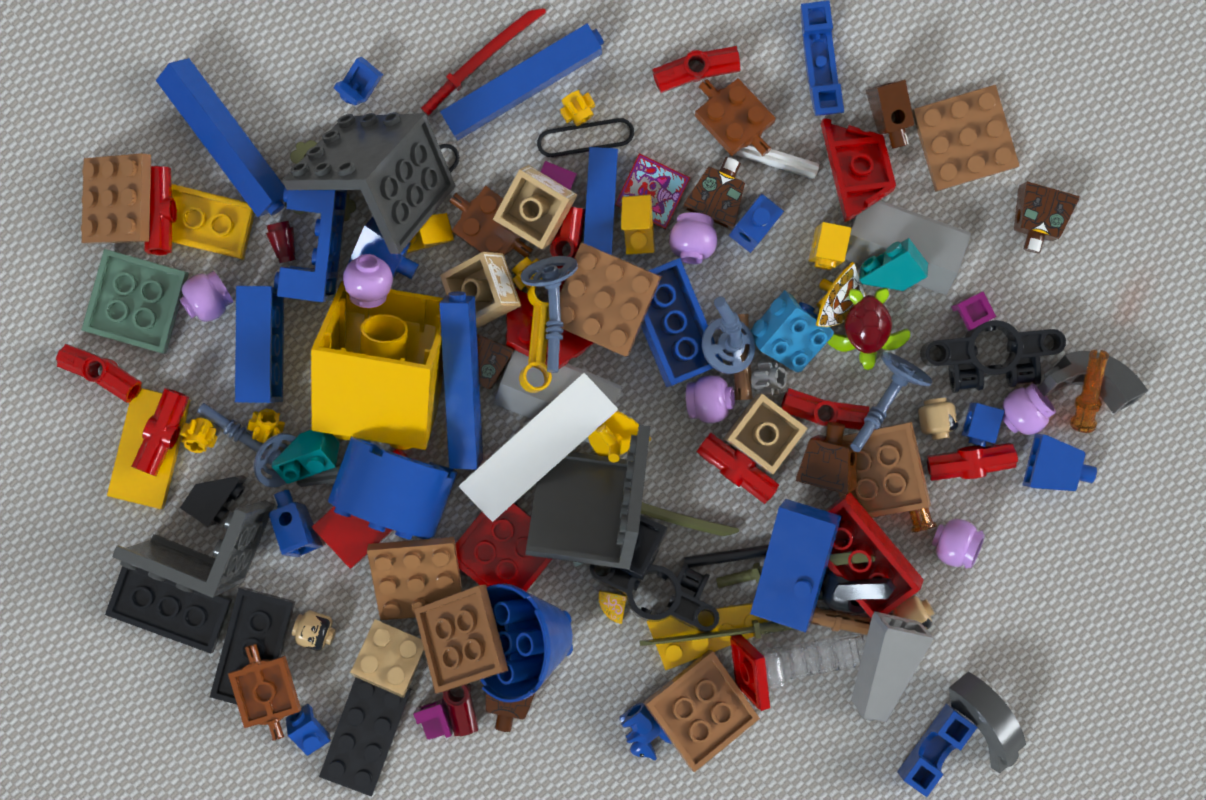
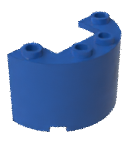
(391, 490)

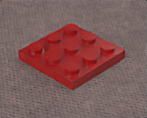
(497, 550)

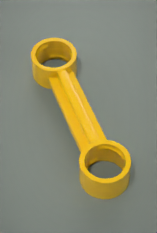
(538, 343)

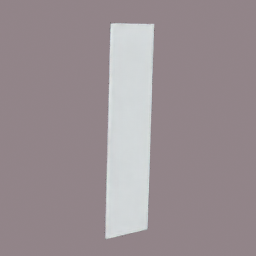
(538, 447)

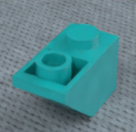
(895, 268)
(306, 456)

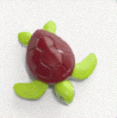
(868, 328)

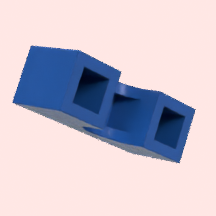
(925, 762)

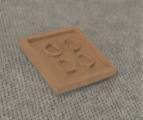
(965, 138)
(116, 199)
(606, 299)
(890, 472)
(413, 574)
(461, 639)
(701, 710)

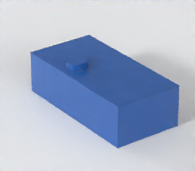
(676, 326)
(259, 345)
(795, 565)

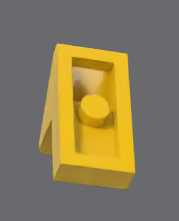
(638, 224)
(433, 233)

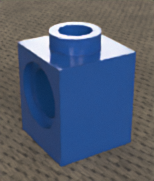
(982, 424)

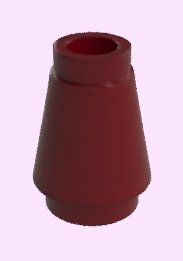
(282, 241)

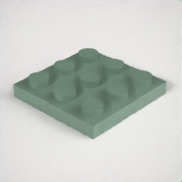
(134, 301)

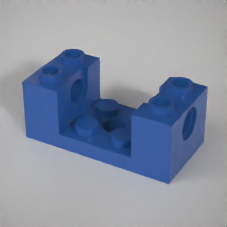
(320, 282)

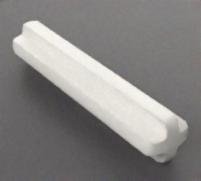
(781, 161)

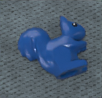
(643, 731)

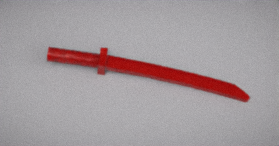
(454, 81)

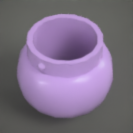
(693, 237)
(367, 281)
(205, 297)
(709, 399)
(1027, 410)
(958, 543)

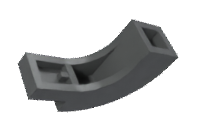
(1119, 385)
(992, 717)

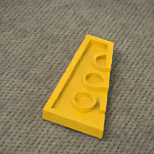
(682, 652)

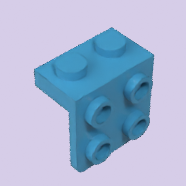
(789, 333)

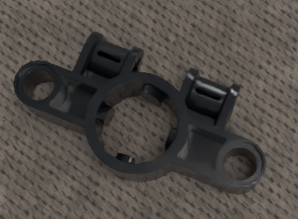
(1024, 356)
(682, 607)

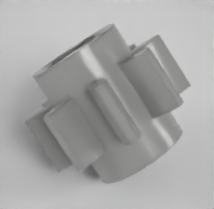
(769, 378)

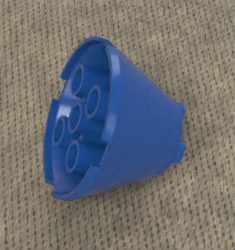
(532, 638)

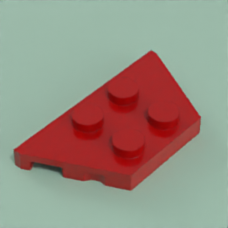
(858, 167)
(519, 333)

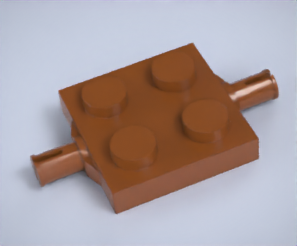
(735, 117)
(479, 228)
(264, 691)

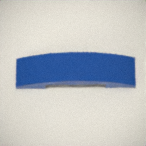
(820, 58)

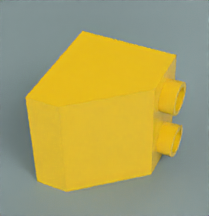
(378, 370)

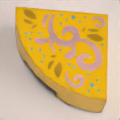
(612, 605)

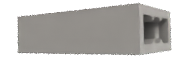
(888, 663)

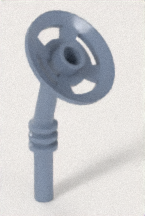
(551, 280)
(729, 342)
(903, 373)
(269, 453)

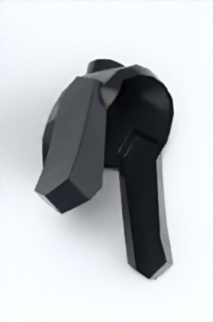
(841, 593)

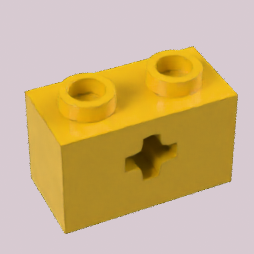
(829, 245)

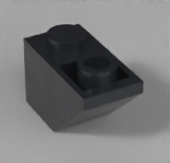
(210, 499)

